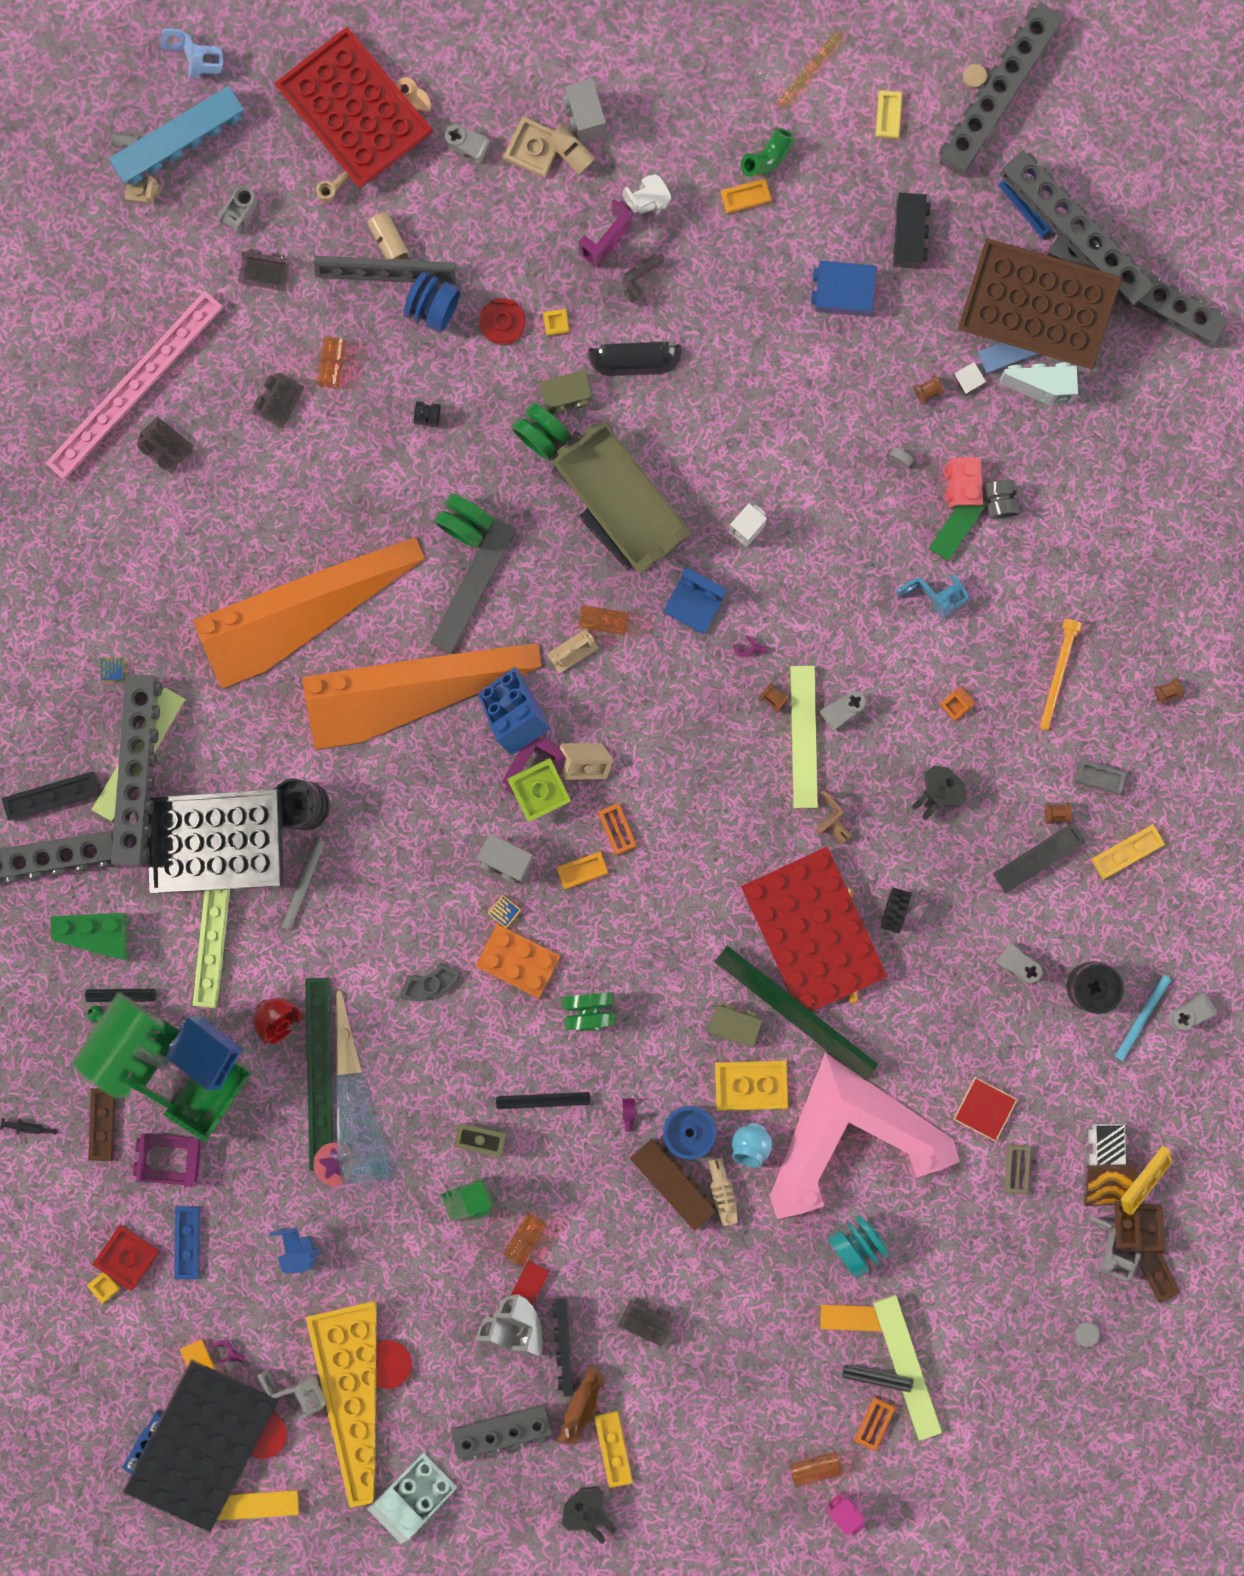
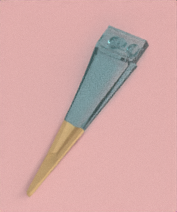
(358, 1135)

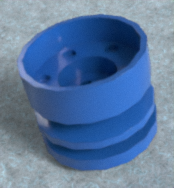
(428, 300)

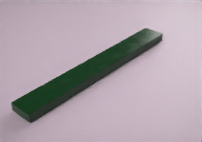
(796, 1013)
(318, 1065)

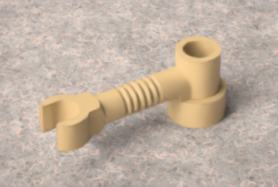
(330, 188)

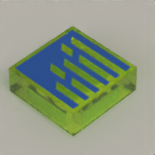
(112, 669)

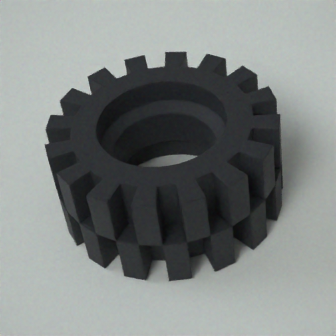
(895, 910)

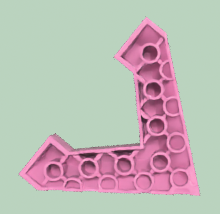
(833, 1102)

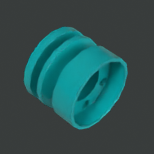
(858, 1246)

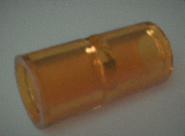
(331, 362)
(603, 620)
(525, 1239)
(815, 1470)

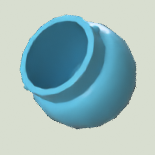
(751, 1145)

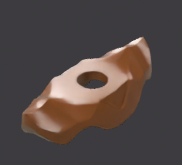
(582, 1407)

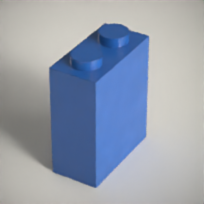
(844, 288)
(203, 1053)

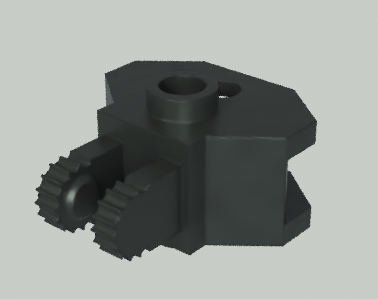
(939, 792)
(589, 1514)

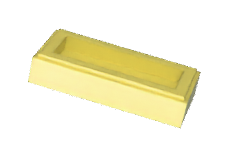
(888, 115)

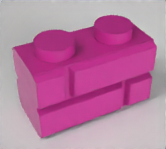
(845, 1514)

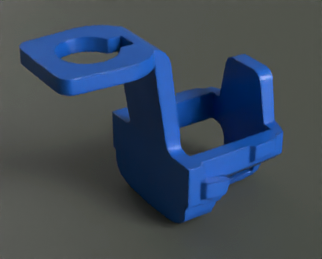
(299, 1251)

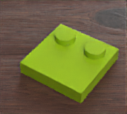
(539, 789)

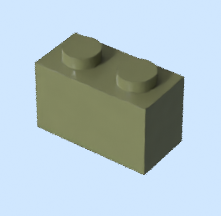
(566, 392)
(735, 1025)
(480, 1139)

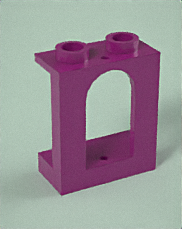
(598, 252)
(524, 754)
(146, 1174)

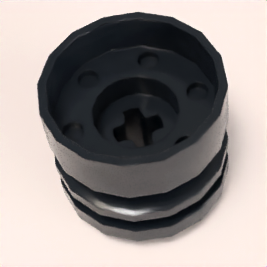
(317, 804)
(1108, 985)

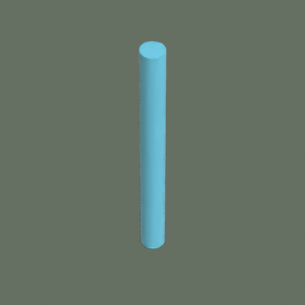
(1142, 1018)

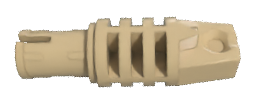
(723, 1193)

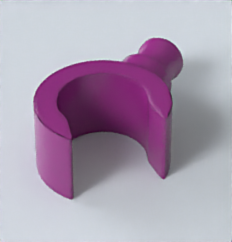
(755, 648)
(628, 1113)
(232, 1355)

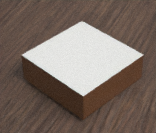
(969, 378)

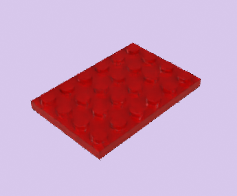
(353, 107)
(814, 930)

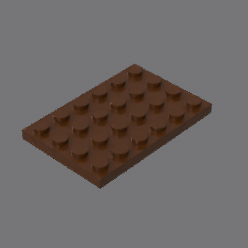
(1040, 303)

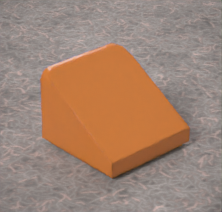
(957, 703)

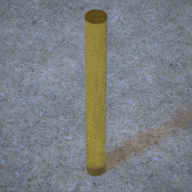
(809, 69)

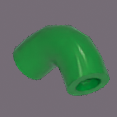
(770, 156)

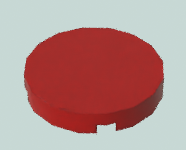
(508, 327)
(392, 1364)
(272, 1438)

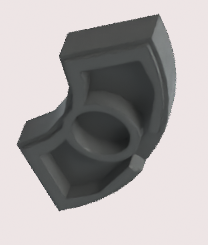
(431, 985)

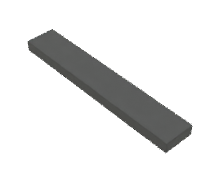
(382, 269)
(473, 586)

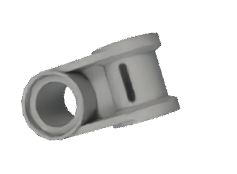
(469, 143)
(237, 210)
(840, 712)
(1016, 961)
(1195, 1011)

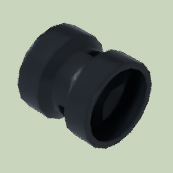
(427, 413)

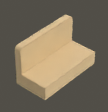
(585, 761)

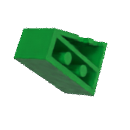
(93, 932)
(469, 1200)

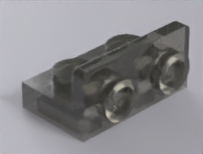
(264, 270)
(278, 399)
(164, 445)

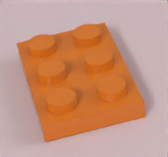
(518, 961)

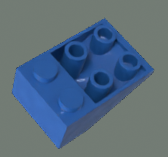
(513, 711)

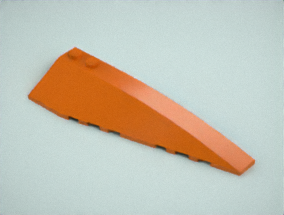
(273, 624)
(375, 699)

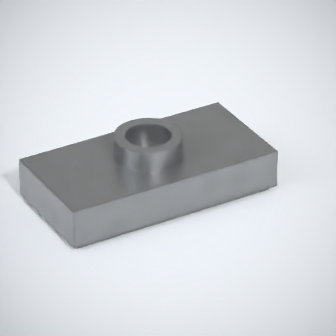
(1100, 777)

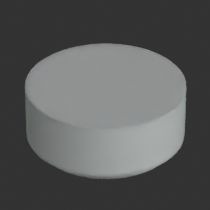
(901, 457)
(1086, 1334)

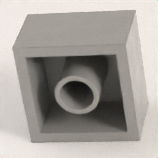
(585, 110)
(504, 858)

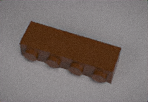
(672, 1184)

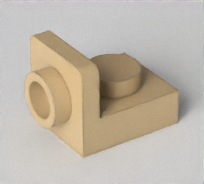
(143, 192)

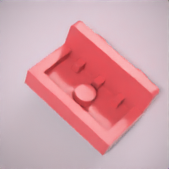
(964, 482)

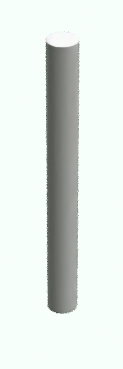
(303, 884)

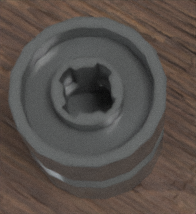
(1002, 499)

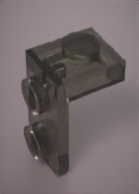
(633, 291)

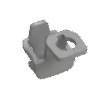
(1110, 1260)
(307, 1387)

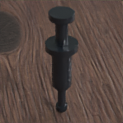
(26, 1127)

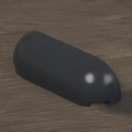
(635, 358)

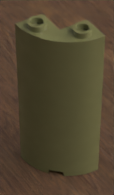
(621, 497)

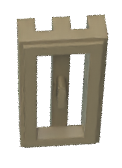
(1016, 1190)

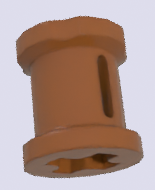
(928, 389)
(1168, 691)
(773, 697)
(1058, 813)

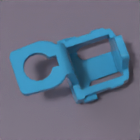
(942, 600)

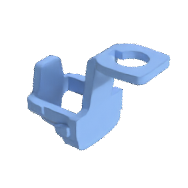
(194, 53)

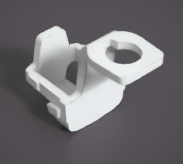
(651, 196)

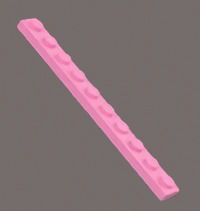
(134, 385)

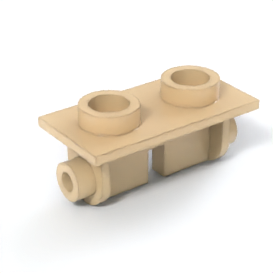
(572, 651)

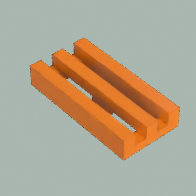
(624, 847)
(883, 1404)

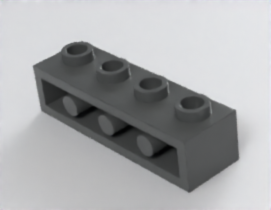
(502, 1431)

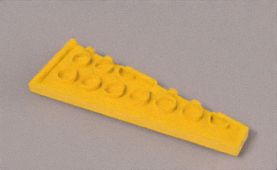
(346, 1365)

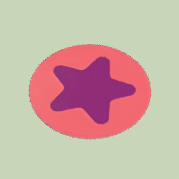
(327, 1166)

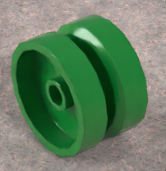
(541, 431)
(465, 518)
(589, 1012)

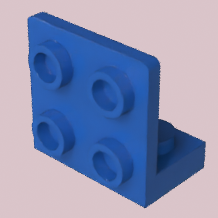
(695, 601)

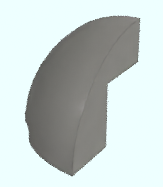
(513, 1328)

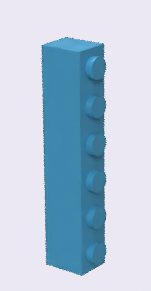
(176, 136)

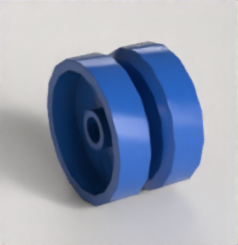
(675, 1136)

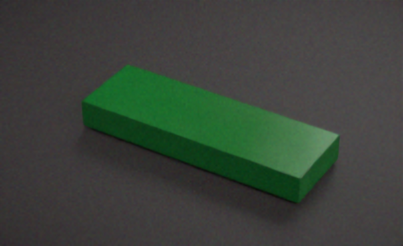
(955, 530)

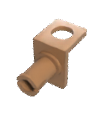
(832, 822)

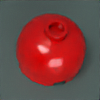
(274, 1018)

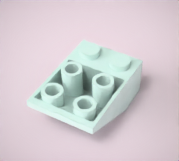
(1043, 383)
(412, 1498)

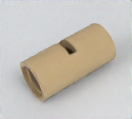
(570, 148)
(387, 236)

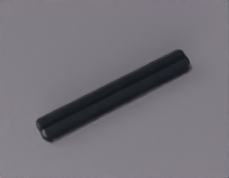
(543, 1100)

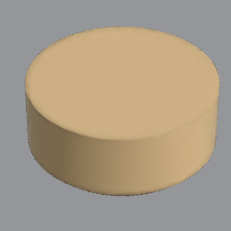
(974, 76)

